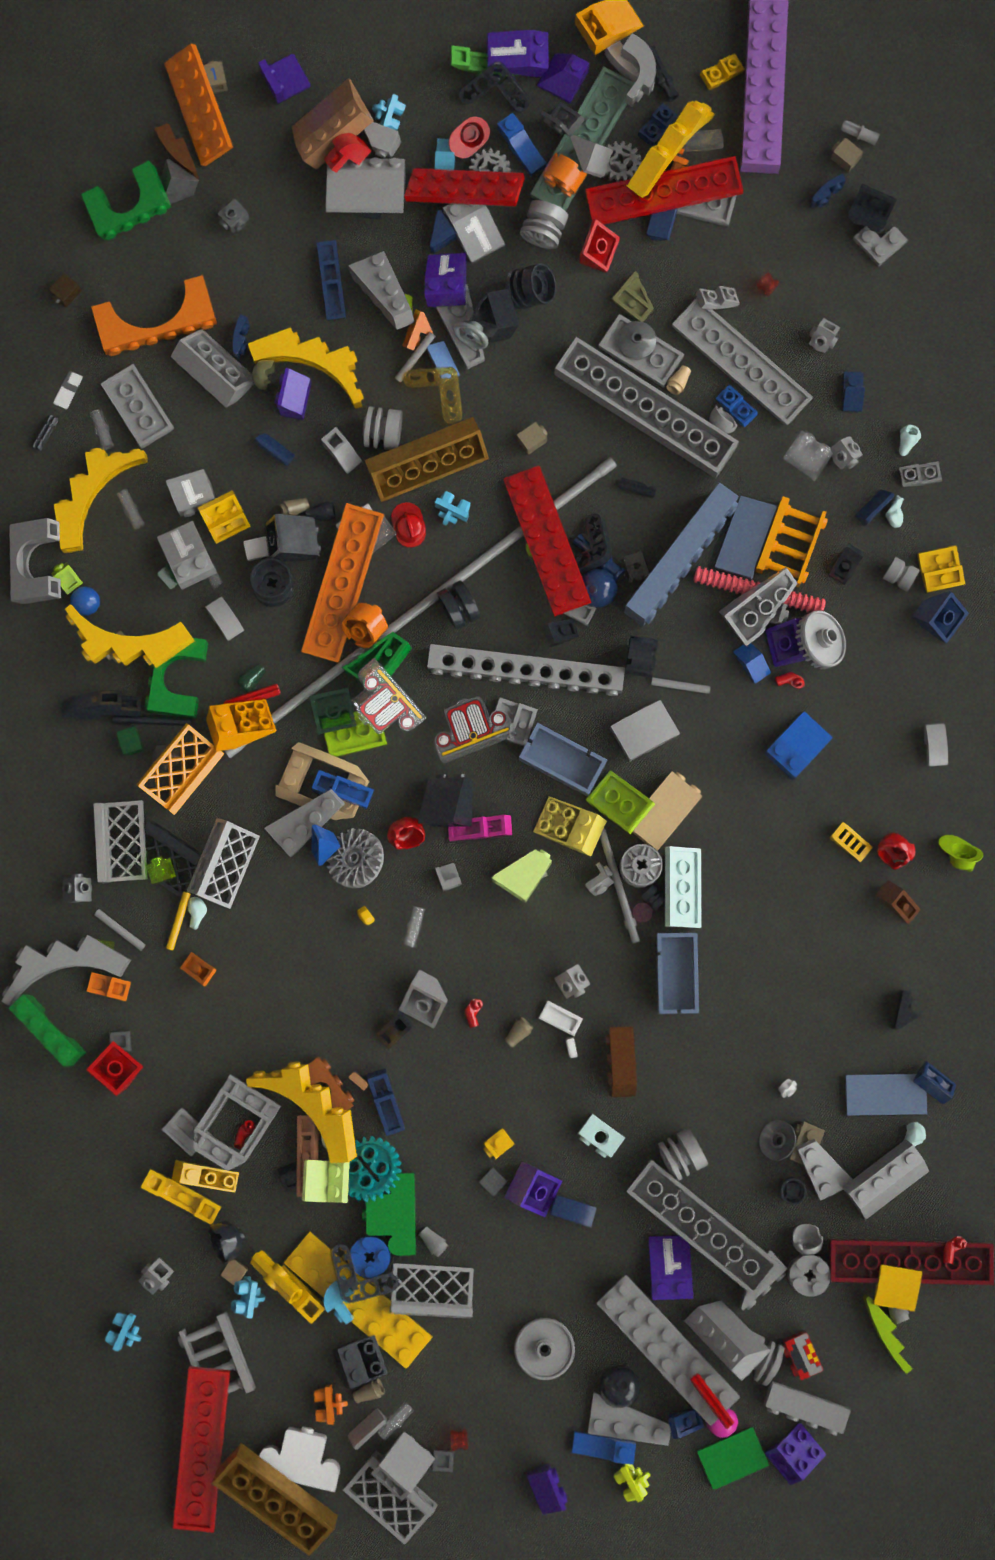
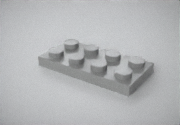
(656, 366)
(137, 406)

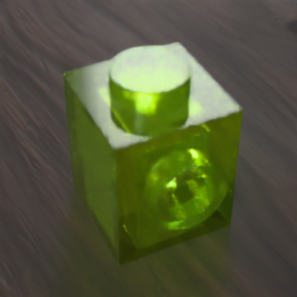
(160, 870)

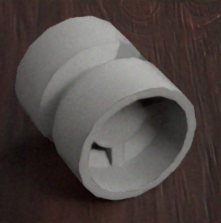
(901, 574)

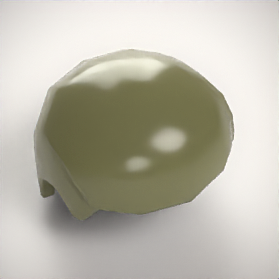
(260, 373)

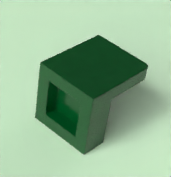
(130, 741)

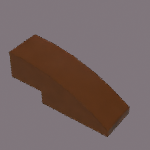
(176, 149)

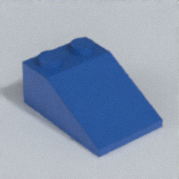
(798, 745)

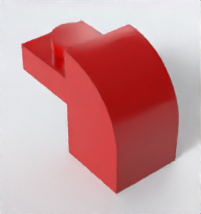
(346, 147)

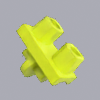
(636, 1481)

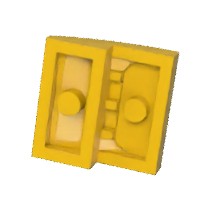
(224, 517)
(941, 568)
(897, 1287)

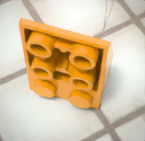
(607, 23)
(239, 723)

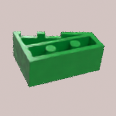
(388, 652)

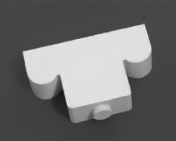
(302, 1459)

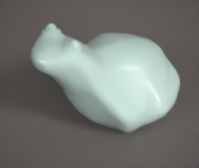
(909, 437)
(894, 514)
(197, 911)
(915, 1133)

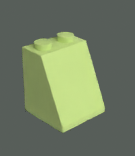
(524, 874)

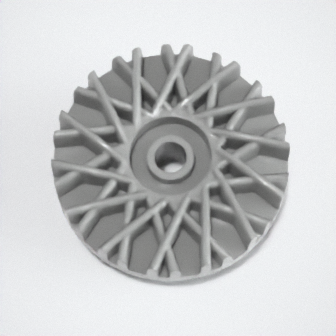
(821, 639)
(357, 859)
(544, 1364)

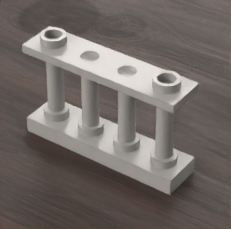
(230, 1344)

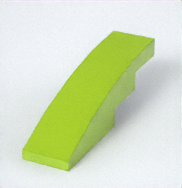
(884, 1327)

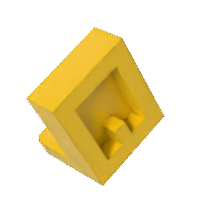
(498, 1144)

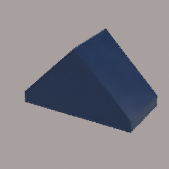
(442, 233)

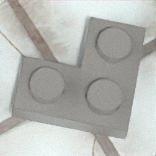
(880, 248)

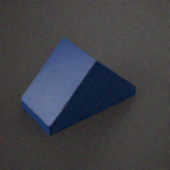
(752, 662)
(323, 844)

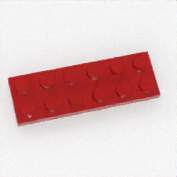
(464, 187)

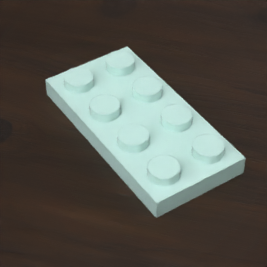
(682, 887)

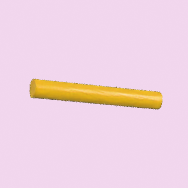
(178, 920)

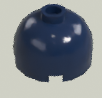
(600, 587)

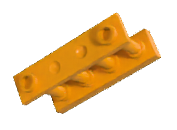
(779, 527)

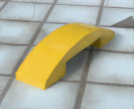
(181, 1196)

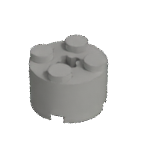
(817, 1283)

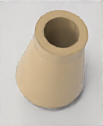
(678, 381)

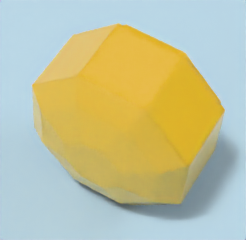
(365, 916)

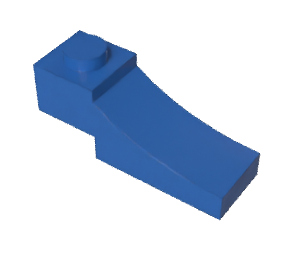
(521, 144)
(344, 788)
(604, 1447)

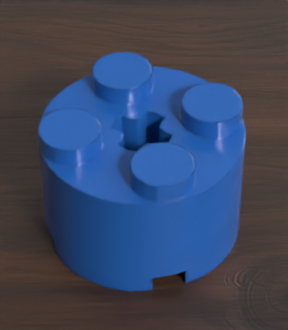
(381, 1252)

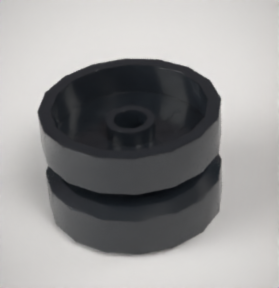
(456, 606)

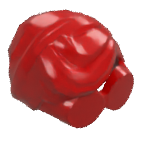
(406, 833)
(894, 847)

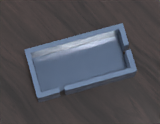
(562, 759)
(677, 973)

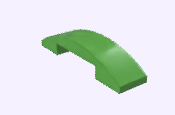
(469, 61)

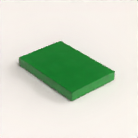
(732, 1458)

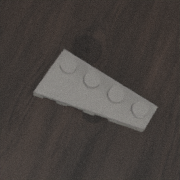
(462, 313)

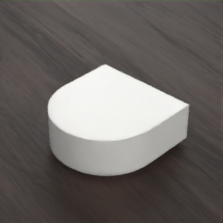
(571, 1047)

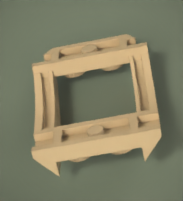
(298, 768)

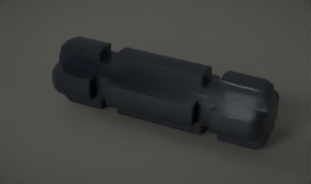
(44, 432)
(637, 487)

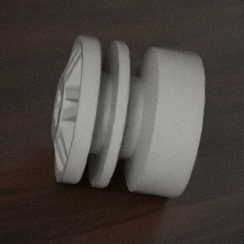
(544, 224)
(382, 428)
(629, 867)
(682, 1154)
(770, 1363)

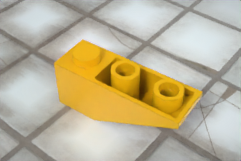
(205, 1176)
(308, 1304)

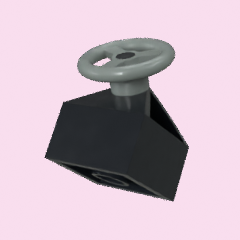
(491, 321)

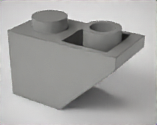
(341, 450)

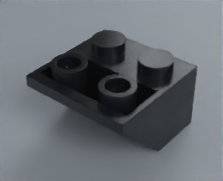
(359, 1361)

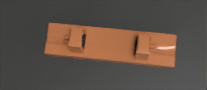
(306, 1148)

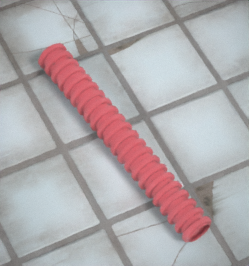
(742, 586)

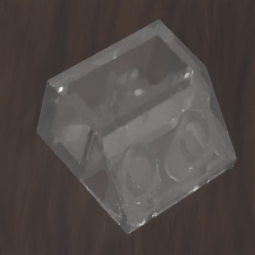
(808, 455)

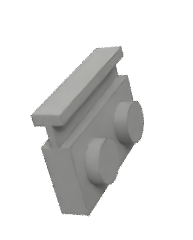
(181, 1130)

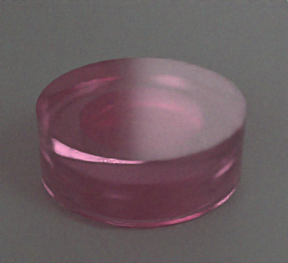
(642, 912)

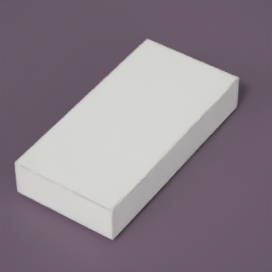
(560, 1018)

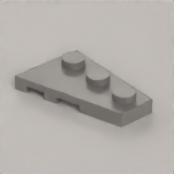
(822, 1169)

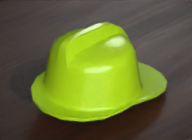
(961, 853)

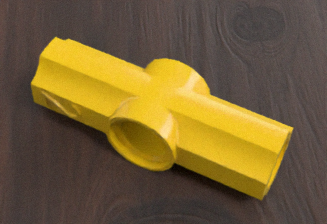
(276, 1277)

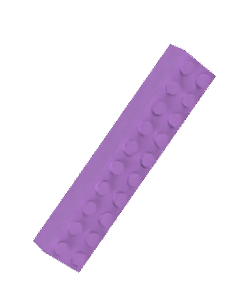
(764, 86)

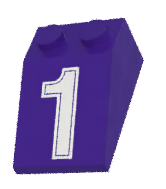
(520, 51)
(445, 280)
(670, 1268)

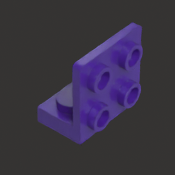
(284, 77)
(796, 1454)

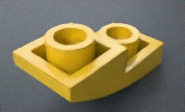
(722, 72)

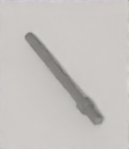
(629, 922)

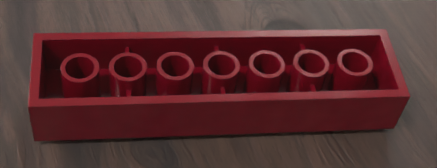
(861, 1259)

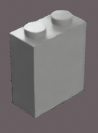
(403, 1466)

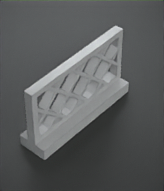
(104, 845)
(212, 858)
(433, 1309)
(416, 1497)

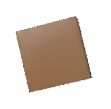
(356, 1078)

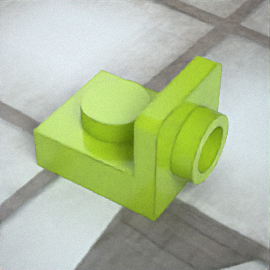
(67, 576)

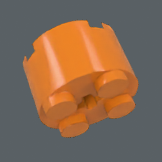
(563, 174)
(364, 624)

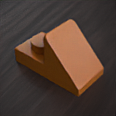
(421, 325)
(198, 969)

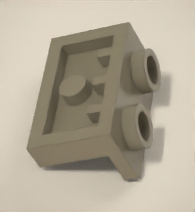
(805, 1133)

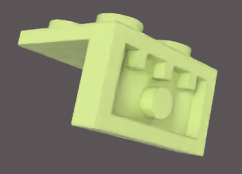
(325, 1181)

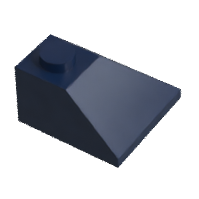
(941, 615)

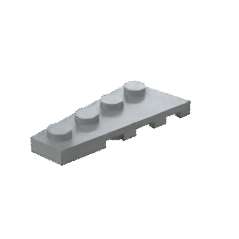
(296, 827)
(626, 1423)

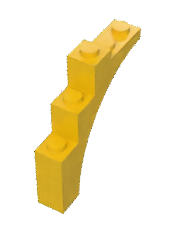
(675, 137)
(286, 347)
(84, 490)
(157, 646)
(315, 1100)

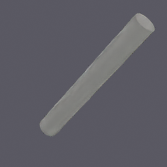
(415, 356)
(680, 685)
(120, 930)

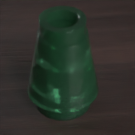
(251, 678)

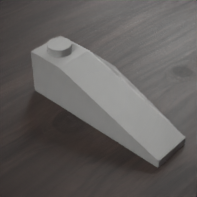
(755, 608)

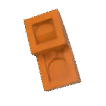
(108, 986)

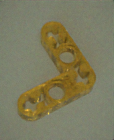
(444, 385)

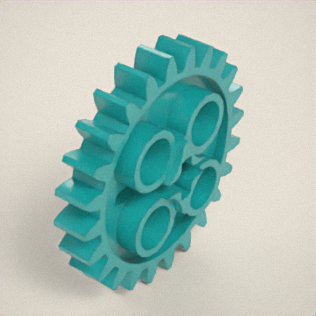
(383, 1156)

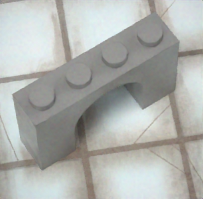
(23, 540)

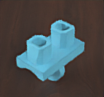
(392, 106)
(444, 504)
(249, 1299)
(118, 1339)

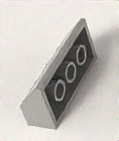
(213, 367)
(886, 1178)
(728, 1337)

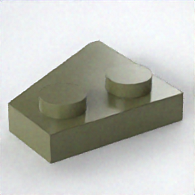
(633, 299)

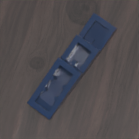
(331, 280)

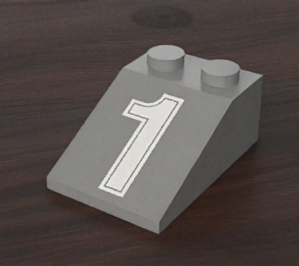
(474, 229)
(190, 492)
(186, 555)

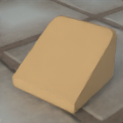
(234, 1271)

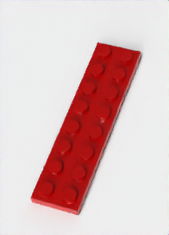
(671, 191)
(547, 541)
(201, 1448)

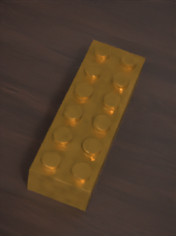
(427, 459)
(275, 1499)

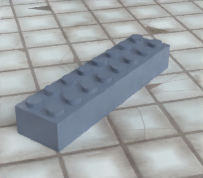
(678, 558)

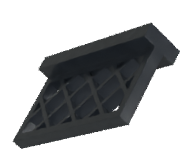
(176, 845)

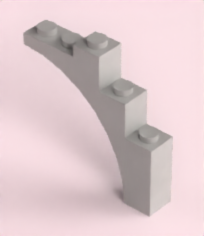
(61, 956)

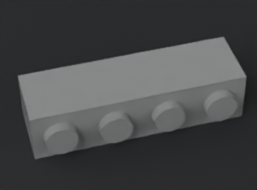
(806, 1407)

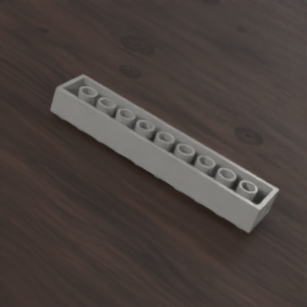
(646, 407)

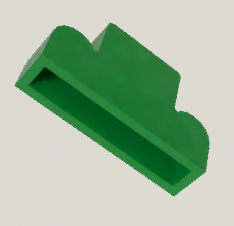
(394, 1215)

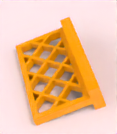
(191, 780)

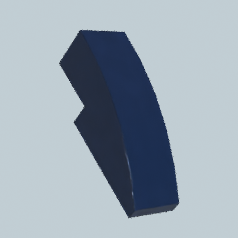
(385, 1102)

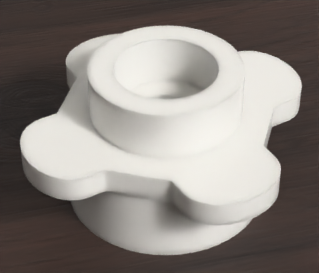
(787, 1088)

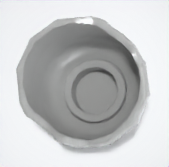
(722, 420)
(807, 1239)

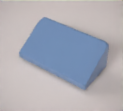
(441, 357)

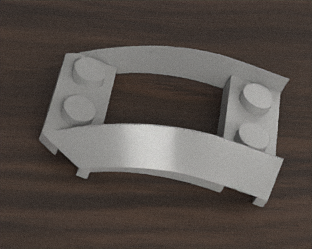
(246, 1097)

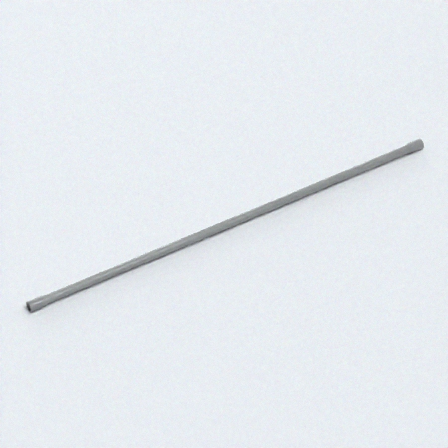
(600, 471)

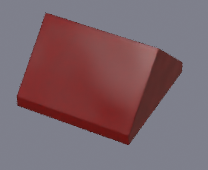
(599, 247)
(115, 1069)

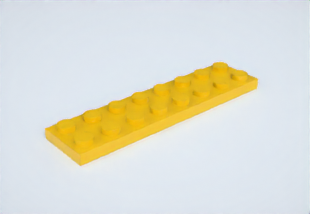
(394, 1332)

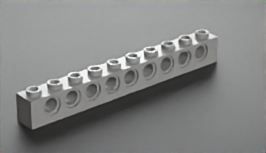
(438, 653)

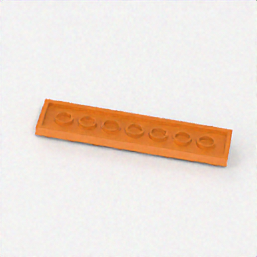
(342, 581)

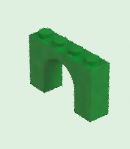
(152, 202)
(165, 702)
(31, 1014)

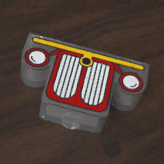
(384, 701)
(472, 729)

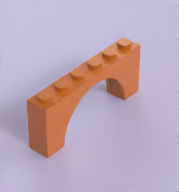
(121, 336)

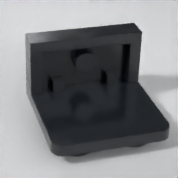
(871, 208)

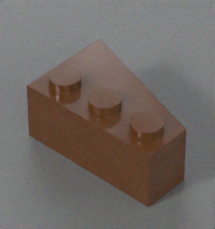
(621, 1061)

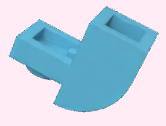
(333, 1300)

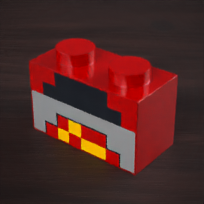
(802, 1355)

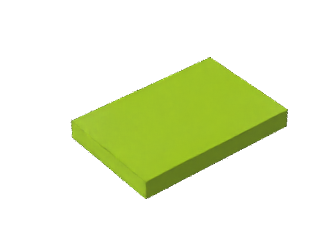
(354, 739)
(620, 802)

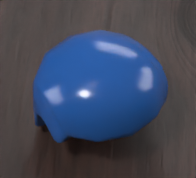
(85, 600)

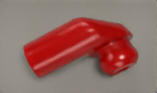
(790, 678)
(472, 1010)
(243, 1133)
(951, 1247)

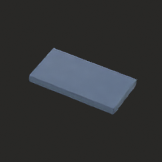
(746, 537)
(884, 1095)

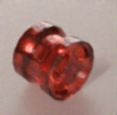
(768, 284)
(459, 1439)

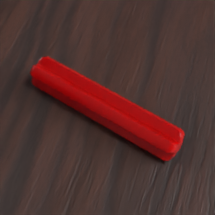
(260, 694)
(712, 1401)

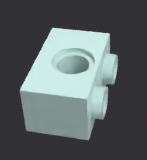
(612, 1141)

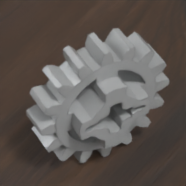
(627, 157)
(489, 162)

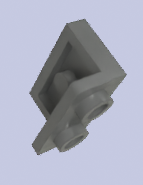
(563, 120)

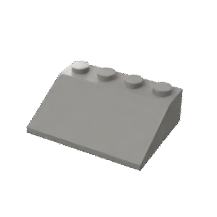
(367, 188)

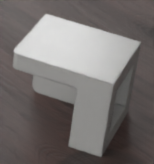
(448, 876)

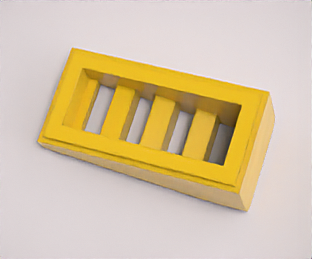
(840, 842)

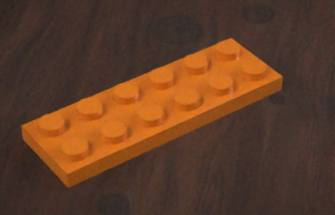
(198, 105)

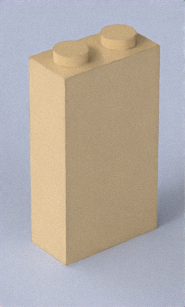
(672, 804)

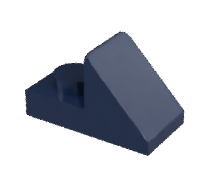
(853, 391)
(684, 1423)

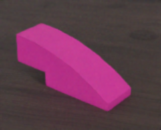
(482, 828)

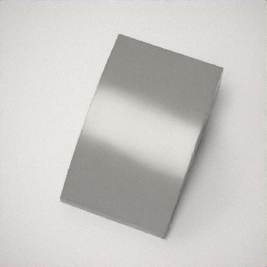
(644, 730)

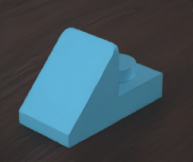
(443, 156)

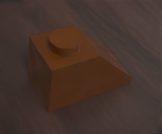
(898, 901)

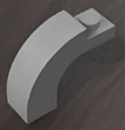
(641, 56)

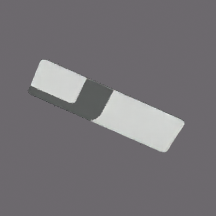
(68, 390)

